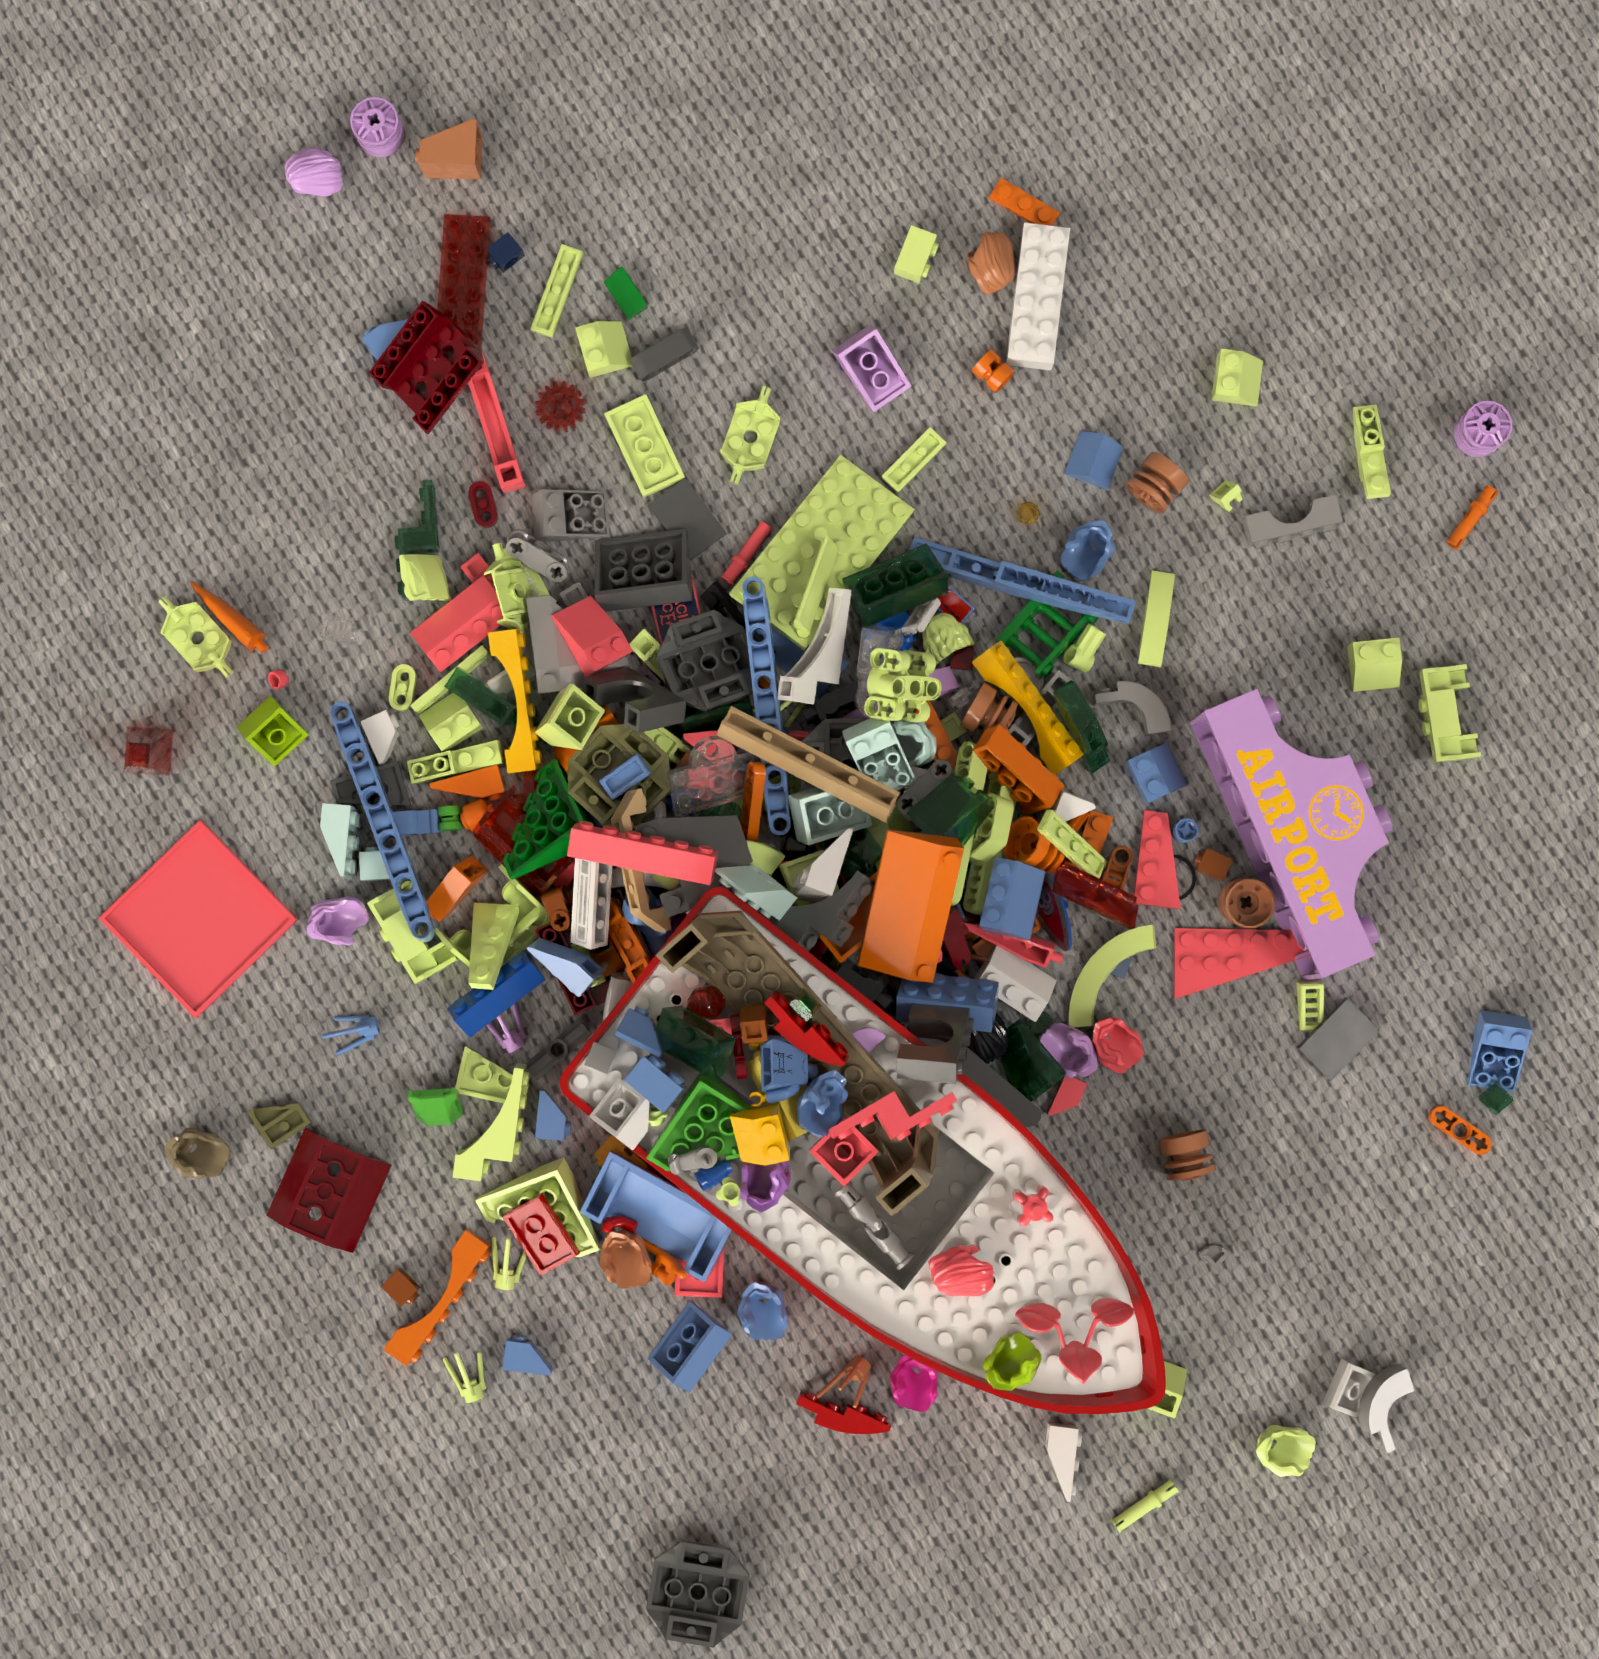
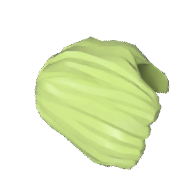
(1291, 1452)

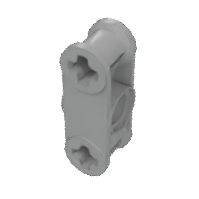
(537, 555)

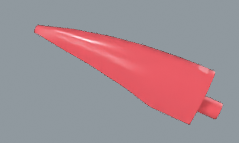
(1036, 951)

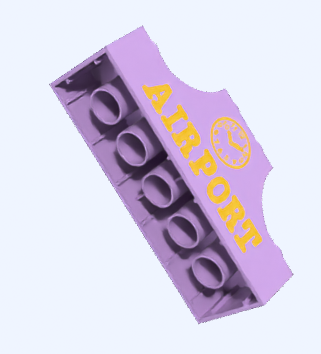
(1301, 827)

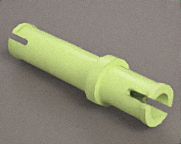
(1145, 1505)

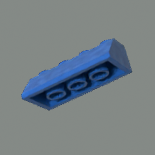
(484, 1005)

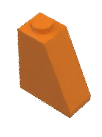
(455, 887)

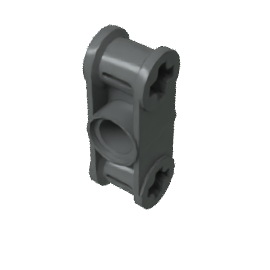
(924, 785)

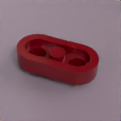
(483, 505)

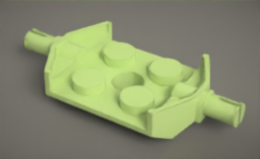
(754, 417)
(507, 576)
(181, 625)

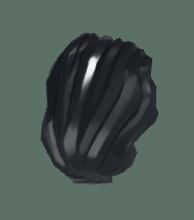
(990, 1044)

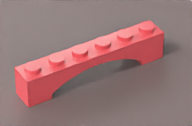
(496, 430)

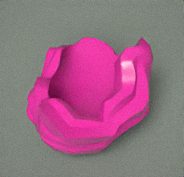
(913, 1389)

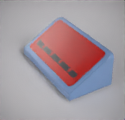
(955, 605)

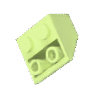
(1174, 1390)

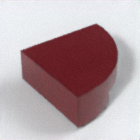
(963, 659)

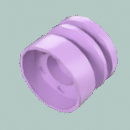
(380, 138)
(1471, 434)

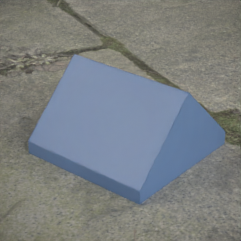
(1094, 459)

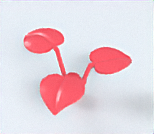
(1075, 1357)

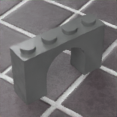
(647, 702)
(938, 1062)

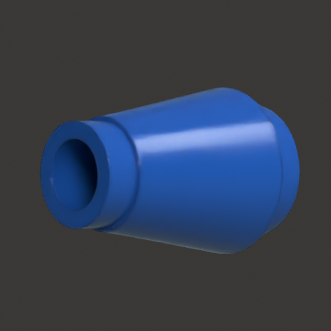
(711, 1177)

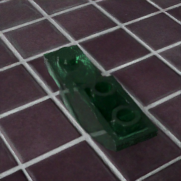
(1083, 724)

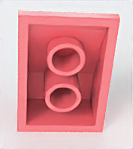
(591, 635)

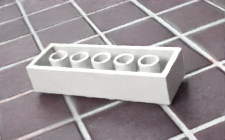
(1037, 296)

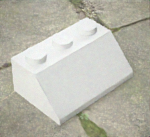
(1020, 982)

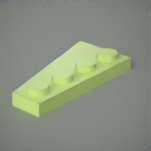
(489, 941)

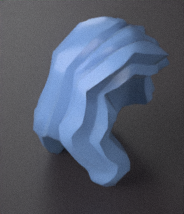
(1078, 555)
(822, 1103)
(763, 1319)

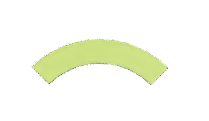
(763, 855)
(1100, 966)

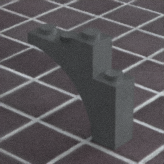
(826, 917)

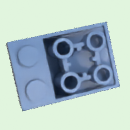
(1498, 1049)

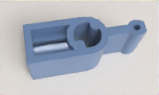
(417, 822)

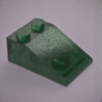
(1028, 1063)

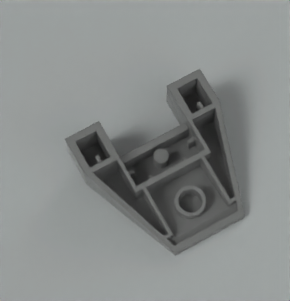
(719, 832)

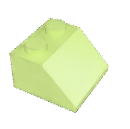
(604, 347)
(1237, 378)
(1375, 664)
(450, 722)

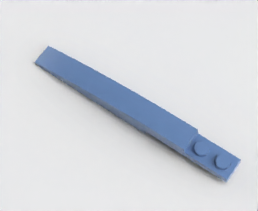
(1030, 584)

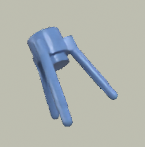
(367, 1027)

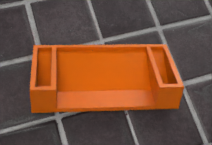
(910, 904)

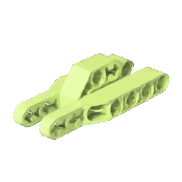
(989, 837)

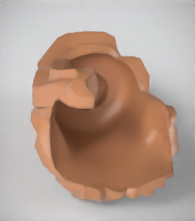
(992, 262)
(625, 1266)

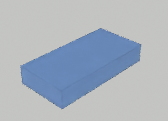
(625, 776)

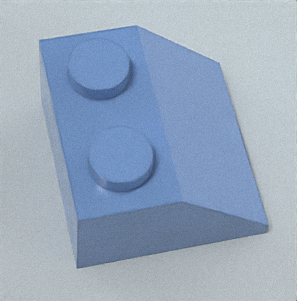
(1155, 773)

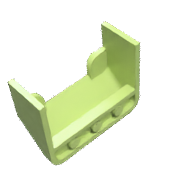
(530, 917)

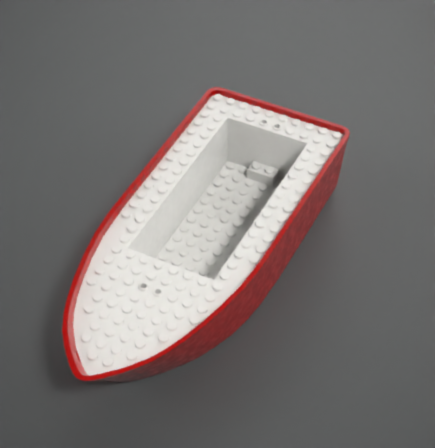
(968, 1202)

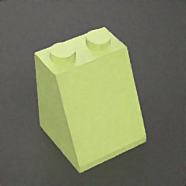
(570, 719)

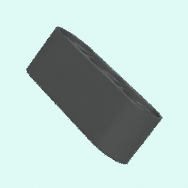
(664, 354)

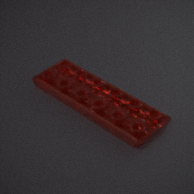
(464, 273)

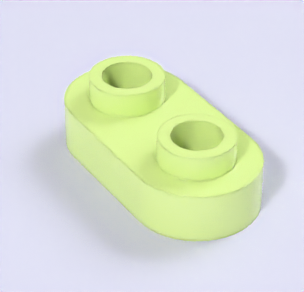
(402, 688)

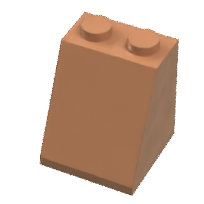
(452, 152)

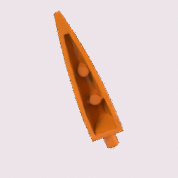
(233, 620)

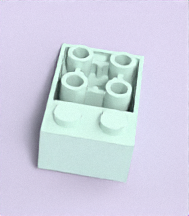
(879, 753)
(339, 829)
(757, 889)

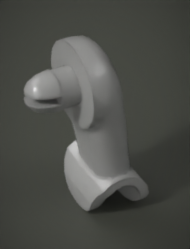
(699, 1158)

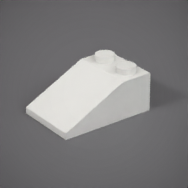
(821, 875)

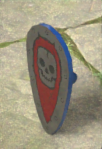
(1053, 915)

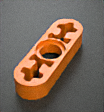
(1469, 1127)

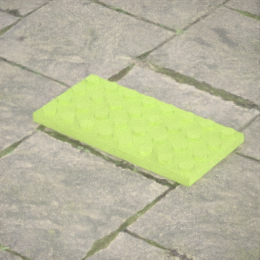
(855, 515)

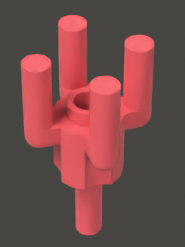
(1033, 1206)

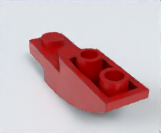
(811, 1039)
(850, 1421)

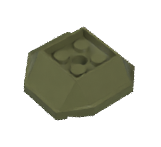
(602, 754)

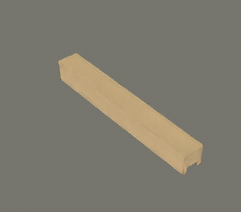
(808, 764)

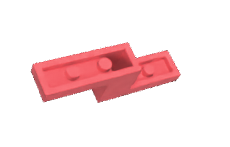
(893, 1117)

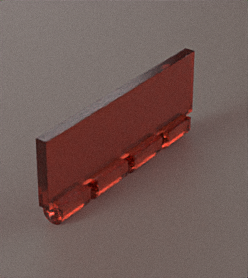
(1098, 898)

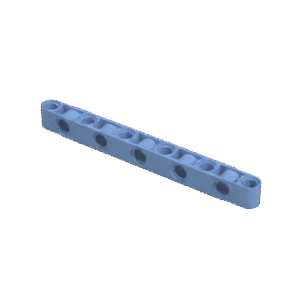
(765, 700)
(382, 821)

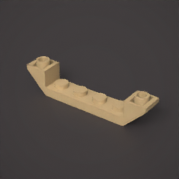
(638, 899)

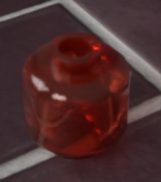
(706, 1002)

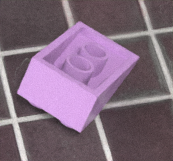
(871, 367)

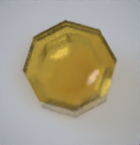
(1028, 513)

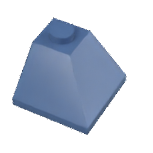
(639, 1031)

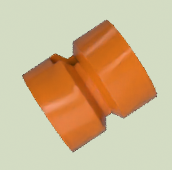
(993, 371)

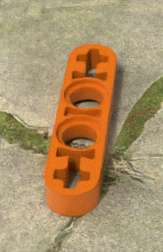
(753, 799)

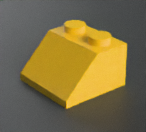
(761, 1135)

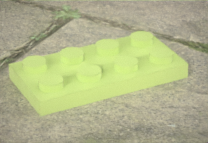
(644, 446)

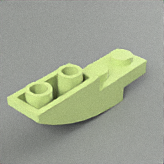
(1369, 452)
(455, 762)

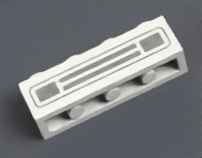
(591, 904)

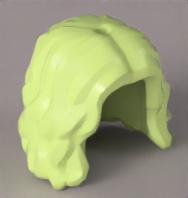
(945, 636)

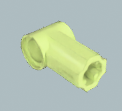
(1082, 653)

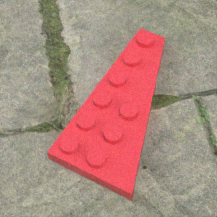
(1222, 955)

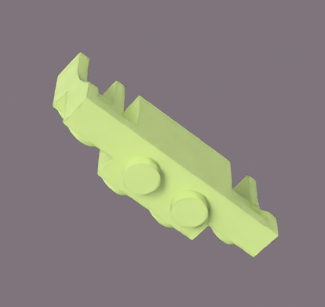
(1441, 714)
(415, 955)

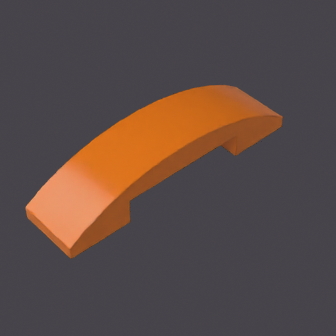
(627, 942)

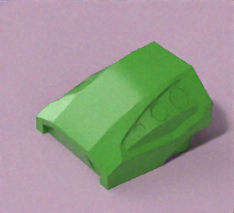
(436, 1106)

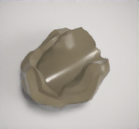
(205, 1160)

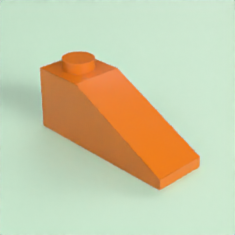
(480, 784)

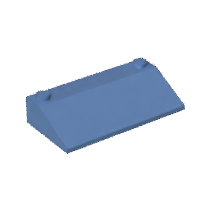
(662, 1212)

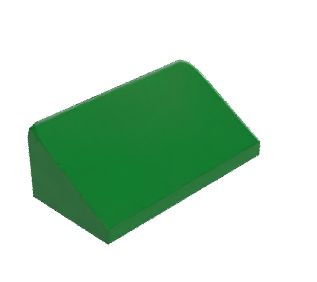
(625, 293)

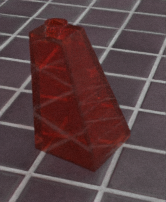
(148, 751)

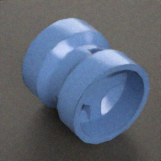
(1188, 828)

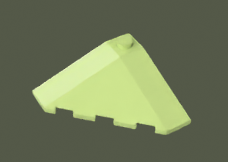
(561, 1192)

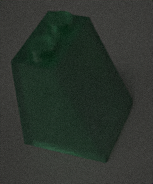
(952, 809)

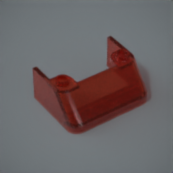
(497, 840)

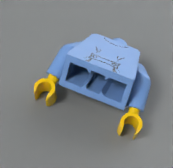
(782, 1070)

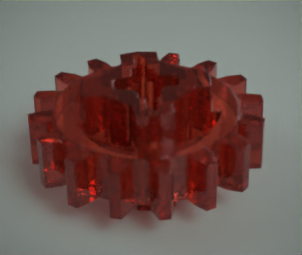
(555, 415)

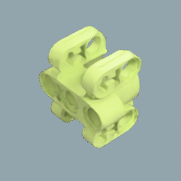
(901, 685)

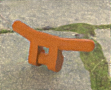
(663, 1260)

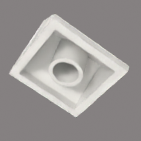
(1070, 806)
(1347, 1388)

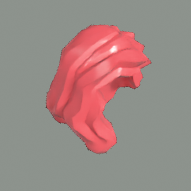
(1121, 1048)
(960, 1273)

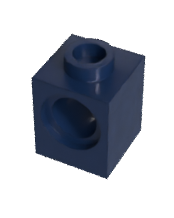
(504, 253)

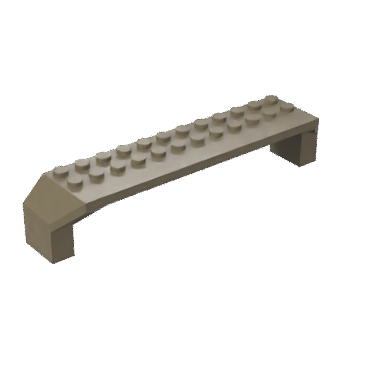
(748, 969)

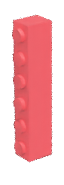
(642, 853)

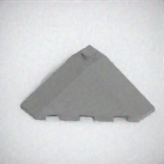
(552, 658)

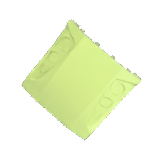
(424, 577)

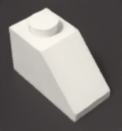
(382, 734)

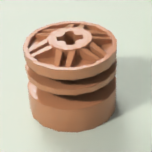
(1157, 482)
(988, 712)
(1258, 896)
(1186, 1155)

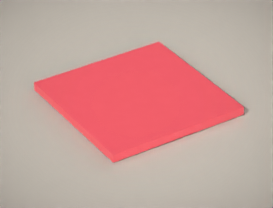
(198, 918)

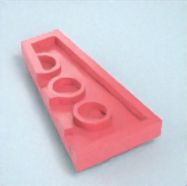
(1156, 869)

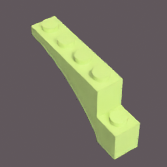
(501, 1138)

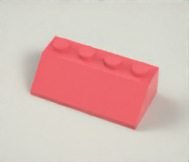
(459, 624)

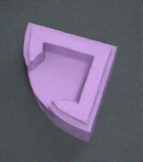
(869, 1037)

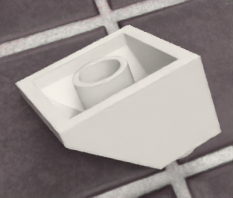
(623, 1113)

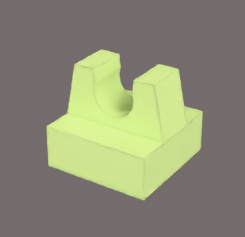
(1225, 493)

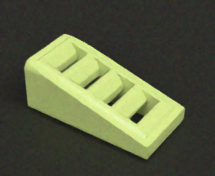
(1302, 985)

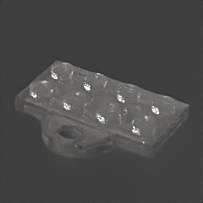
(709, 777)

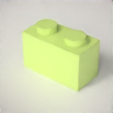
(916, 254)

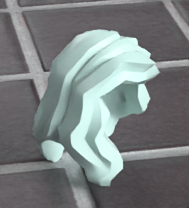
(916, 742)

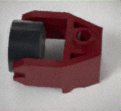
(954, 945)

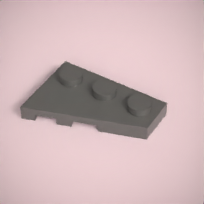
(392, 780)

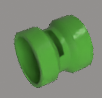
(453, 823)

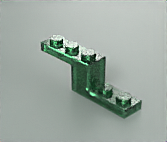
(420, 539)
(495, 705)

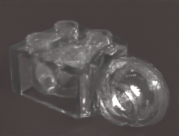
(871, 638)

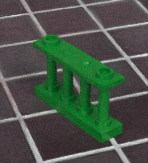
(1025, 621)

